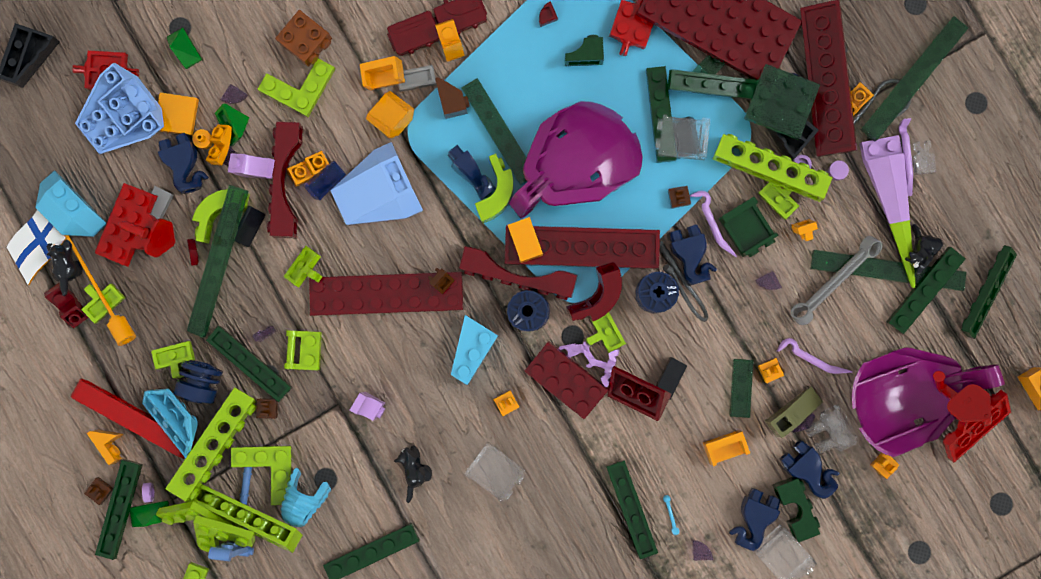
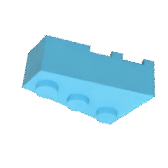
(472, 349)

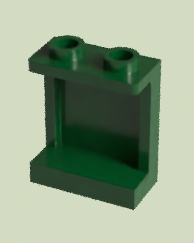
(748, 228)

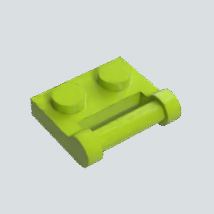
(309, 350)

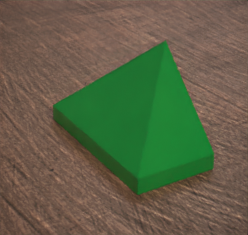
(183, 48)
(229, 116)
(146, 514)

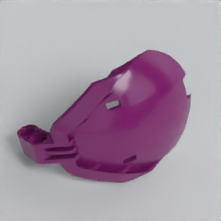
(562, 167)
(892, 401)

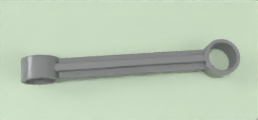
(869, 247)

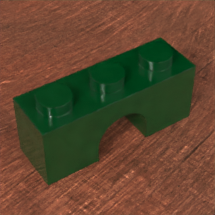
(803, 524)

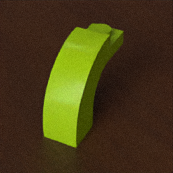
(499, 200)
(208, 212)

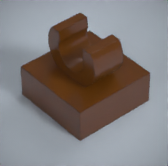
(679, 197)
(441, 280)
(266, 408)
(98, 491)

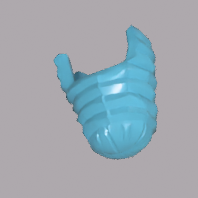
(298, 507)

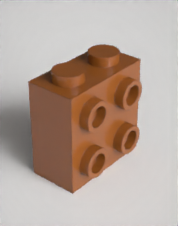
(304, 38)

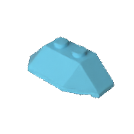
(66, 208)
(172, 418)

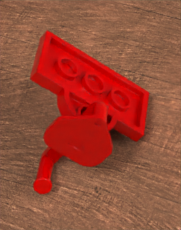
(134, 227)
(976, 414)

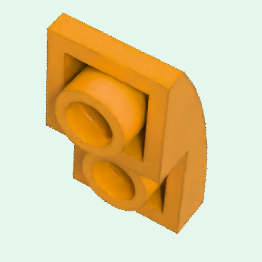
(860, 96)
(221, 139)
(307, 169)

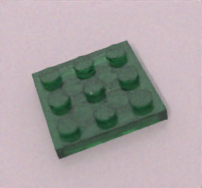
(782, 101)

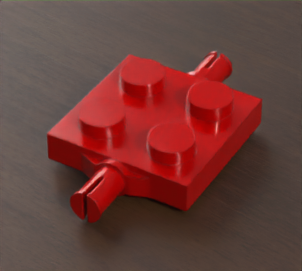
(629, 27)
(98, 62)

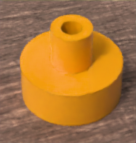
(201, 139)

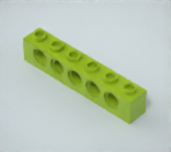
(820, 178)
(178, 484)
(249, 518)

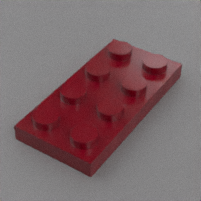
(566, 380)

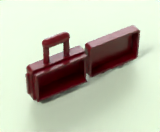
(421, 30)

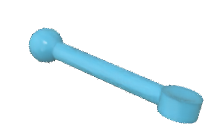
(675, 530)

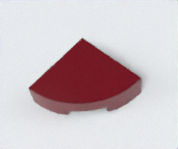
(547, 15)
(192, 252)

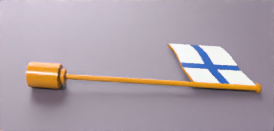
(30, 255)

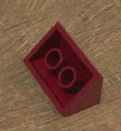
(637, 393)

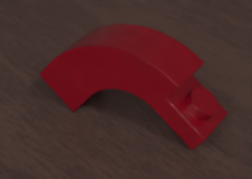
(603, 299)

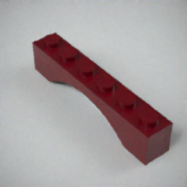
(287, 141)
(480, 262)

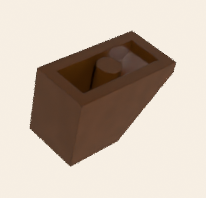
(451, 99)

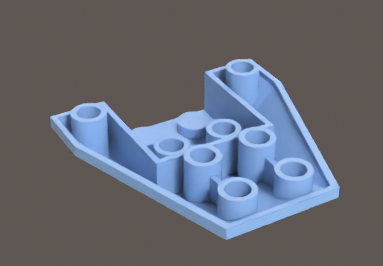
(119, 111)
(376, 190)

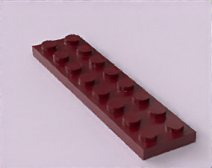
(828, 67)
(591, 247)
(383, 294)

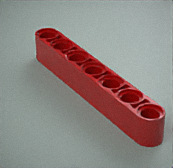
(123, 414)

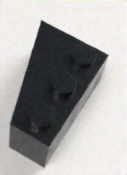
(25, 54)
(790, 146)

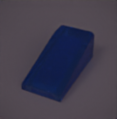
(324, 180)

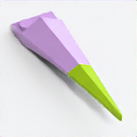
(888, 175)

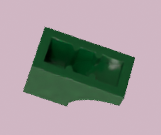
(588, 54)

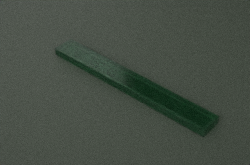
(914, 78)
(217, 260)
(878, 269)

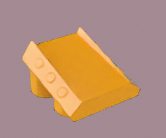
(390, 115)

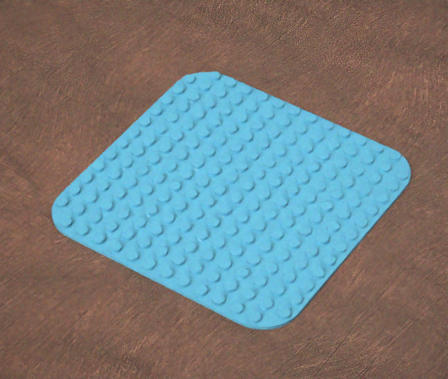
(529, 83)

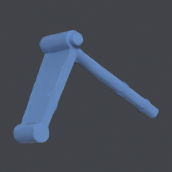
(229, 549)

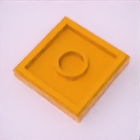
(178, 113)

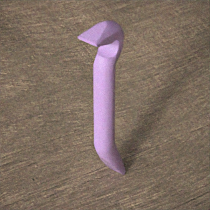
(907, 153)
(711, 221)
(811, 359)

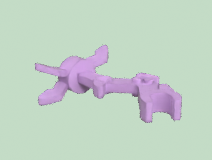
(575, 349)

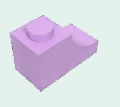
(251, 166)
(368, 406)

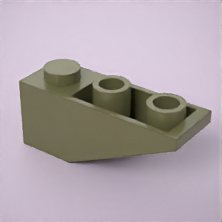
(794, 413)

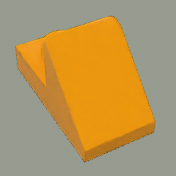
(450, 40)
(103, 442)

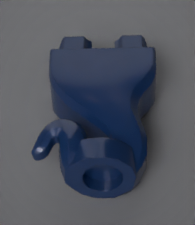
(181, 161)
(468, 169)
(690, 253)
(808, 467)
(757, 518)

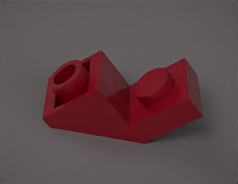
(68, 306)

